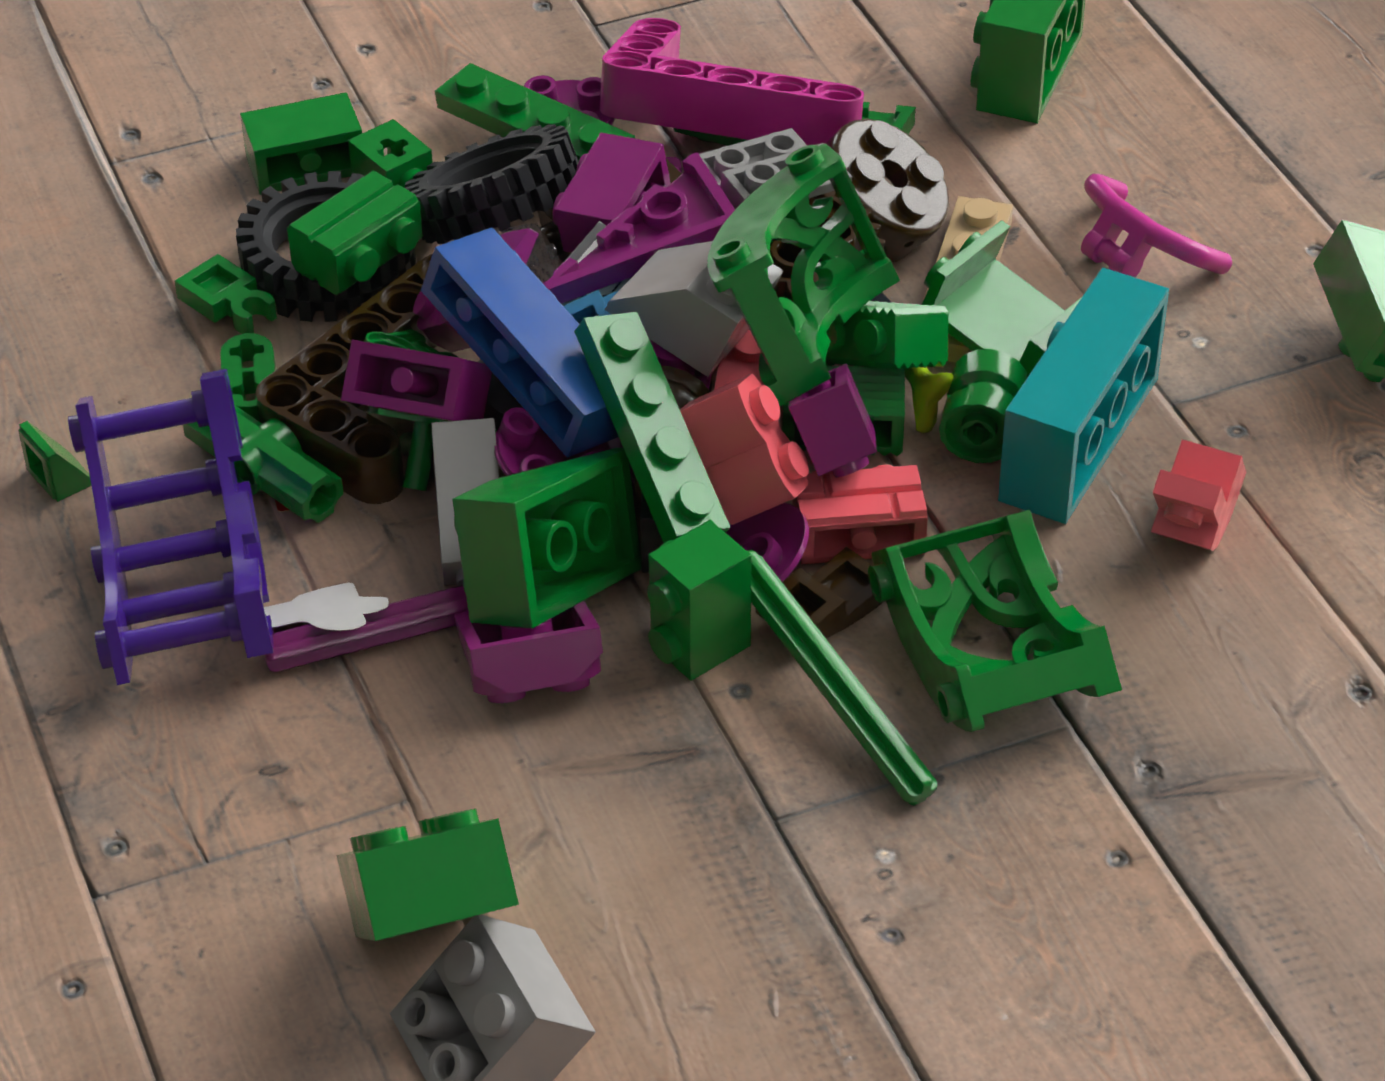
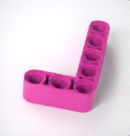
(653, 86)

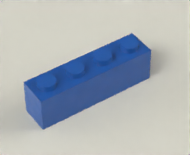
(520, 336)

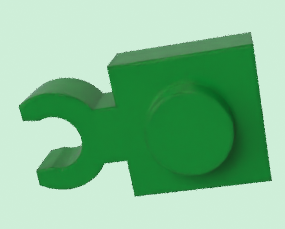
(224, 289)

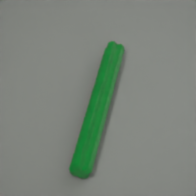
(839, 685)

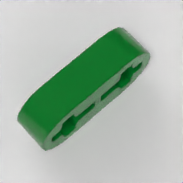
(245, 380)

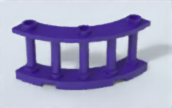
(237, 536)

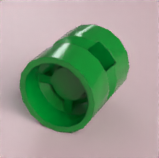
(977, 403)

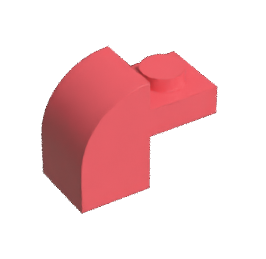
(1198, 495)

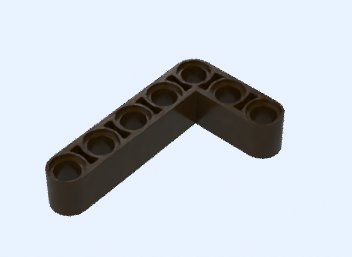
(309, 392)

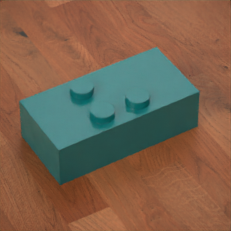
(1082, 395)

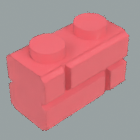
(862, 511)

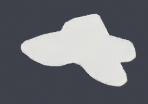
(327, 608)

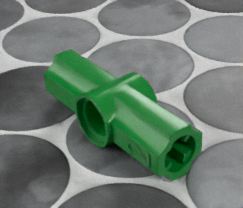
(278, 466)

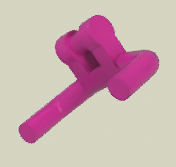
(1143, 234)

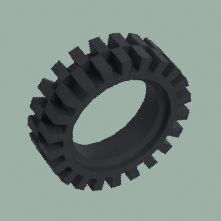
(494, 183)
(266, 229)

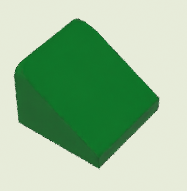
(51, 463)

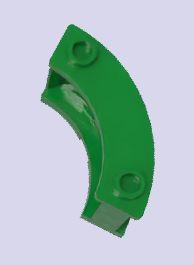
(790, 332)
(964, 686)

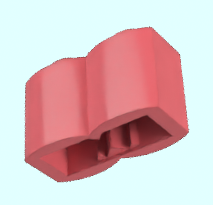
(745, 448)

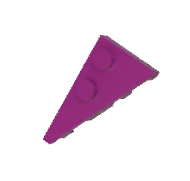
(665, 218)

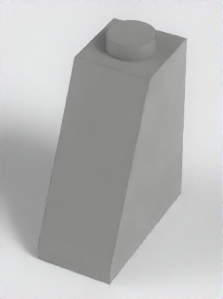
(461, 462)

